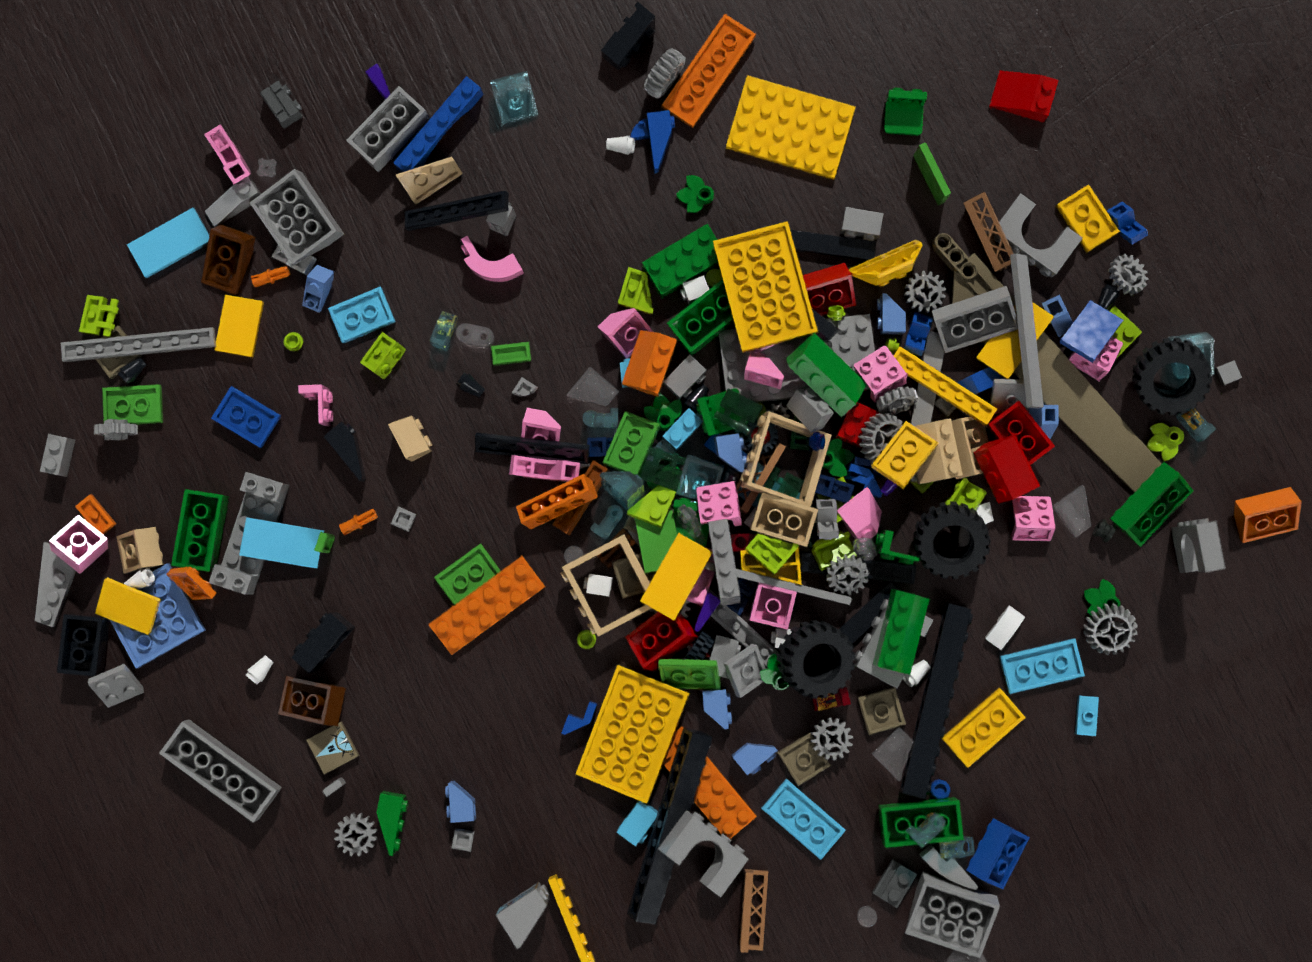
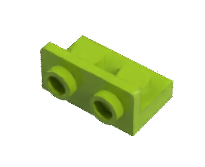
(383, 355)
(967, 494)
(829, 550)

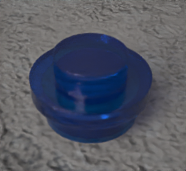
(817, 441)

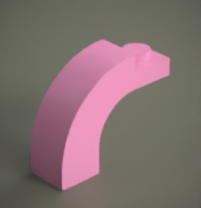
(228, 153)
(495, 271)
(544, 469)

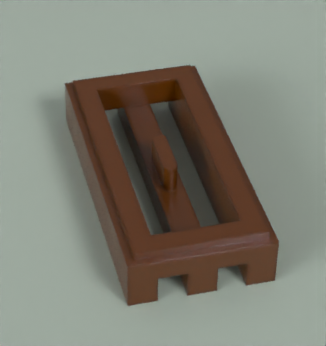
(628, 537)

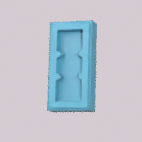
(1086, 715)

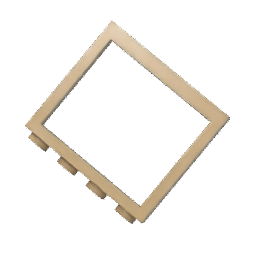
(814, 467)
(577, 594)

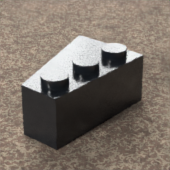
(629, 38)

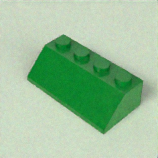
(702, 319)
(827, 374)
(1152, 504)
(900, 631)

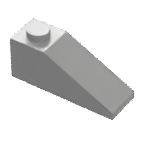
(232, 201)

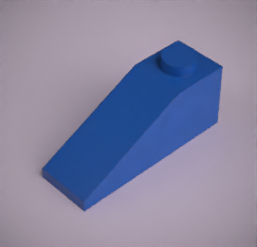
(660, 132)

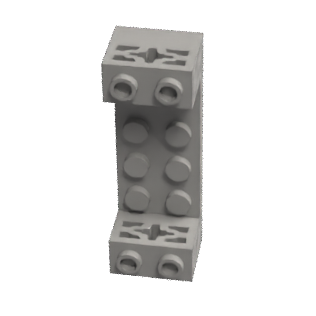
(261, 501)

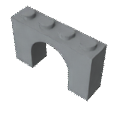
(1047, 260)
(1197, 546)
(724, 562)
(865, 656)
(727, 859)

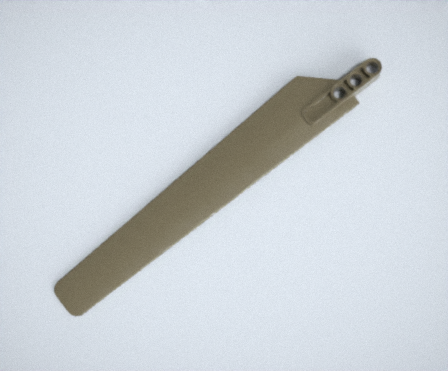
(1062, 383)

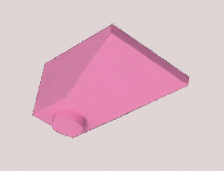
(623, 330)
(763, 371)
(540, 425)
(861, 515)

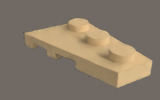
(429, 178)

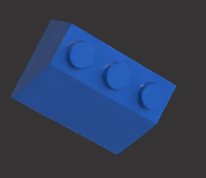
(997, 853)

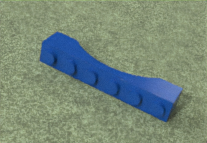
(454, 107)

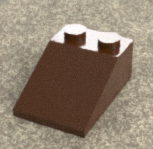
(227, 258)
(312, 701)

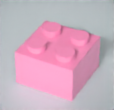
(79, 544)
(772, 605)

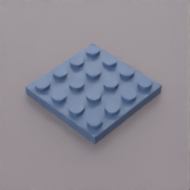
(173, 624)

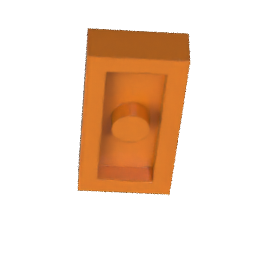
(95, 514)

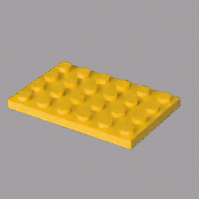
(790, 127)
(765, 286)
(632, 734)

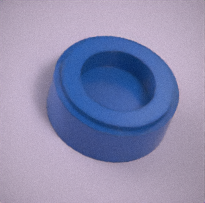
(940, 789)

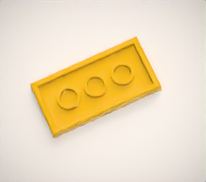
(1003, 351)
(676, 576)
(983, 727)

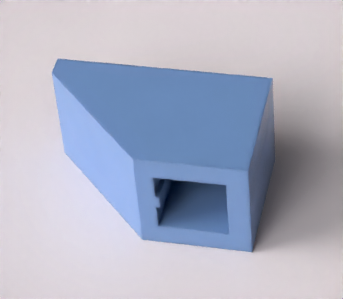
(317, 288)
(892, 317)
(1062, 319)
(1046, 418)
(729, 450)
(715, 705)
(752, 755)
(461, 803)

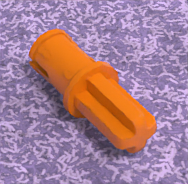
(270, 276)
(358, 521)

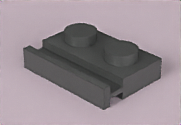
(894, 883)

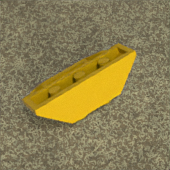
(888, 265)

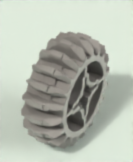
(664, 73)
(876, 440)
(1125, 628)

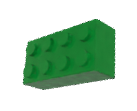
(682, 261)
(200, 530)
(898, 817)

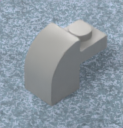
(827, 519)

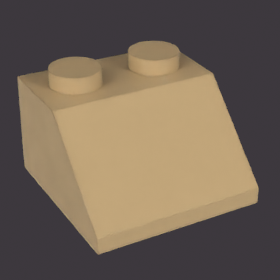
(410, 438)
(139, 549)

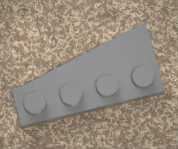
(53, 587)

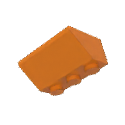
(649, 362)
(1267, 514)

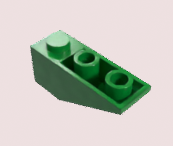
(390, 818)

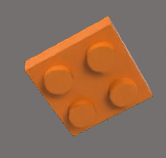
(191, 583)

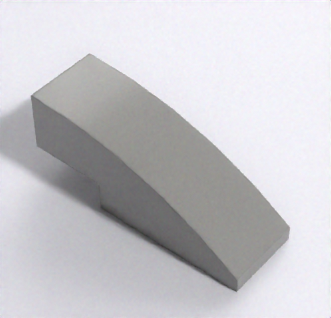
(947, 867)

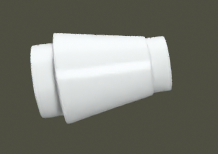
(621, 144)
(141, 579)
(259, 670)
(917, 673)

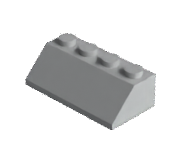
(388, 128)
(975, 319)

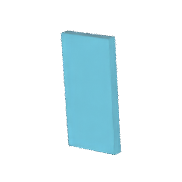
(169, 242)
(280, 543)
(1041, 666)
(803, 819)

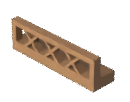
(985, 234)
(779, 448)
(745, 931)

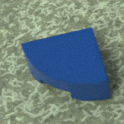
(640, 130)
(859, 479)

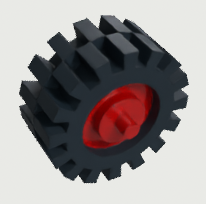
(770, 438)
(700, 647)

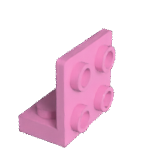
(1102, 363)
(881, 372)
(324, 398)
(719, 503)
(1033, 518)

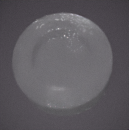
(573, 553)
(867, 916)

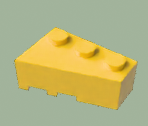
(788, 572)

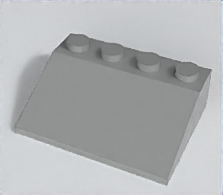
(296, 217)
(952, 914)

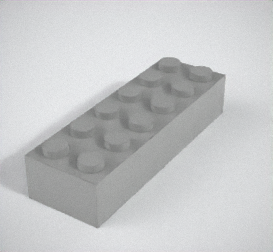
(220, 770)

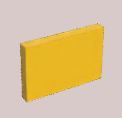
(1087, 218)
(239, 326)
(904, 454)
(127, 606)

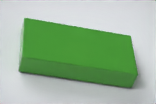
(511, 353)
(324, 542)

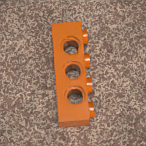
(556, 501)

